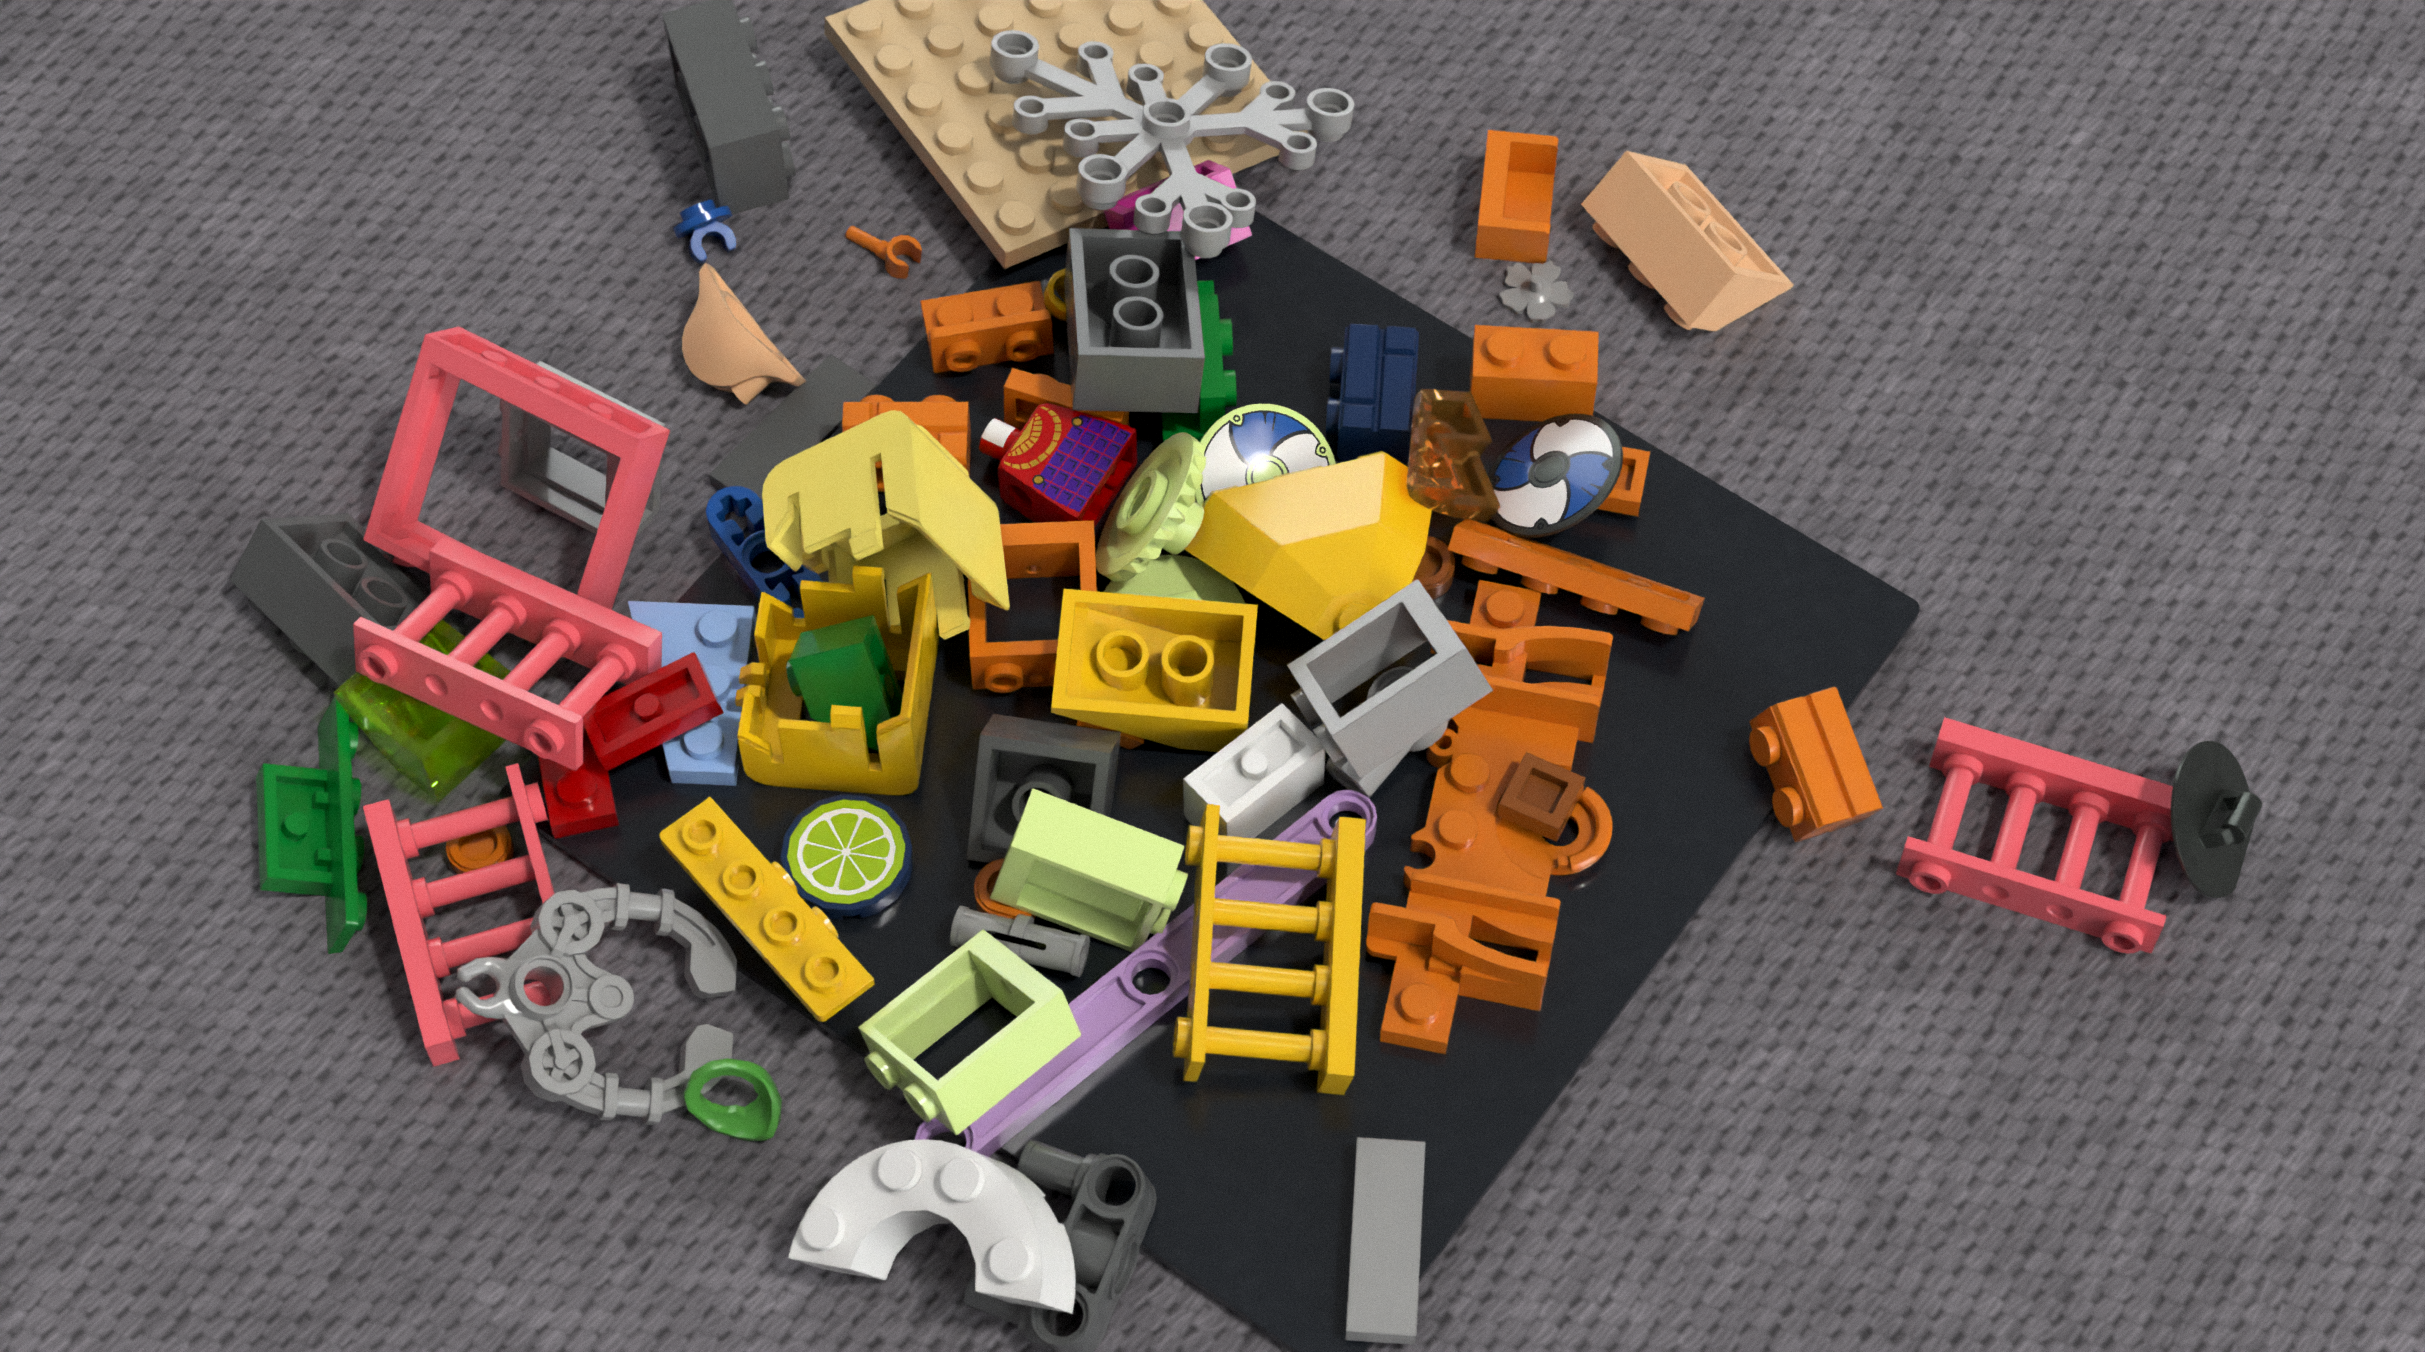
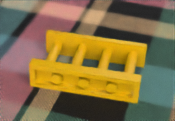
(1328, 985)

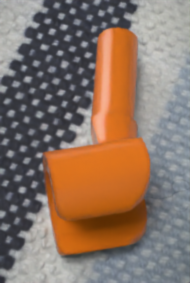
(888, 250)

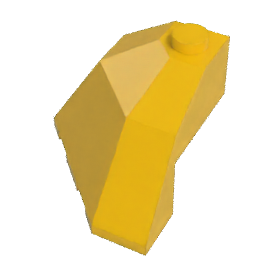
(1318, 539)

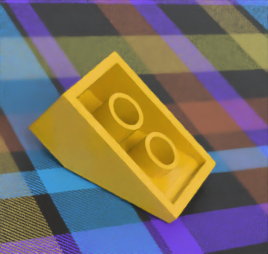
(1156, 666)

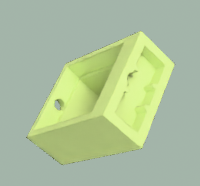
(1090, 872)
(945, 998)

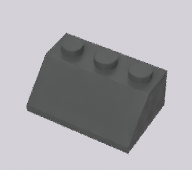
(319, 579)

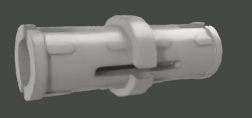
(1063, 950)

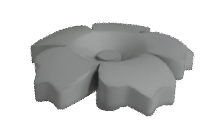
(1535, 291)

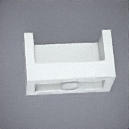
(1257, 775)

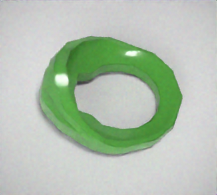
(749, 1123)

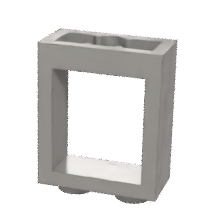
(556, 479)
(1404, 708)

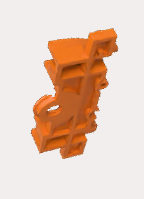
(1485, 870)

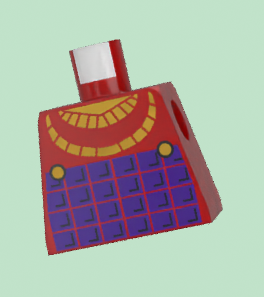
(1061, 463)

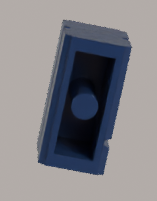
(1376, 391)

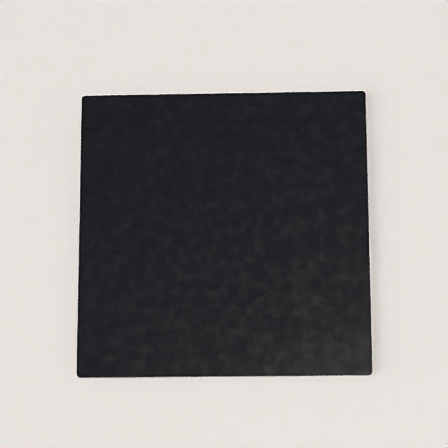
(1250, 1156)

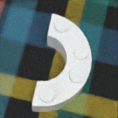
(914, 1184)

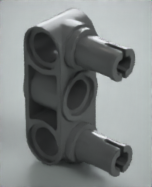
(1101, 1238)

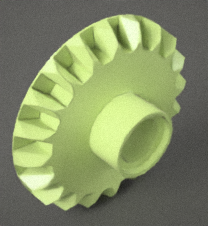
(1154, 509)

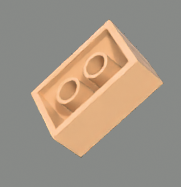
(1682, 242)

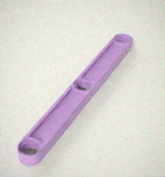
(1116, 1012)

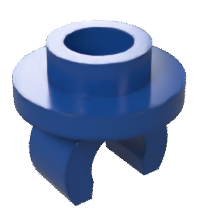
(703, 221)

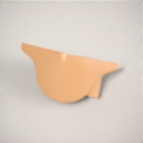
(728, 346)

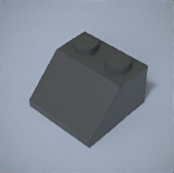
(1038, 755)

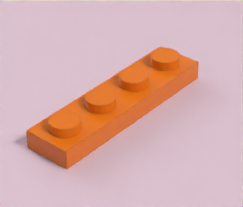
(1550, 568)

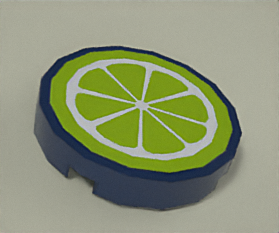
(848, 855)

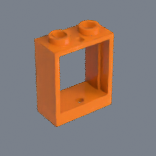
(1029, 552)

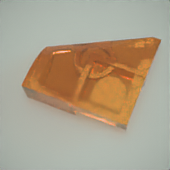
(1446, 455)

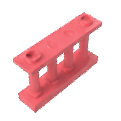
(518, 605)
(2034, 776)
(413, 900)

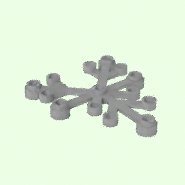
(1166, 127)

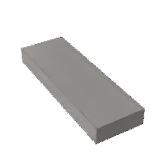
(1385, 1241)

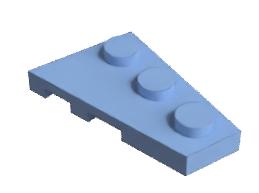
(724, 643)

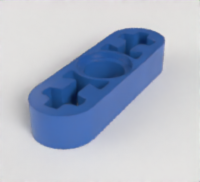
(742, 551)

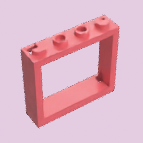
(459, 355)

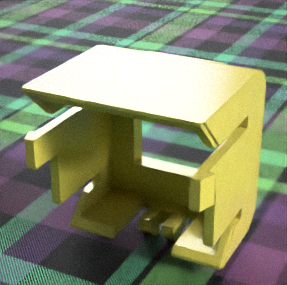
(937, 521)

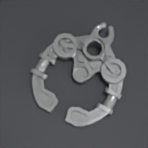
(583, 996)

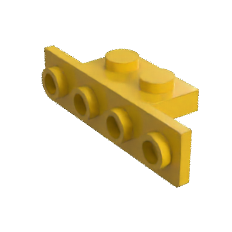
(767, 910)

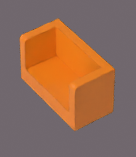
(1516, 197)

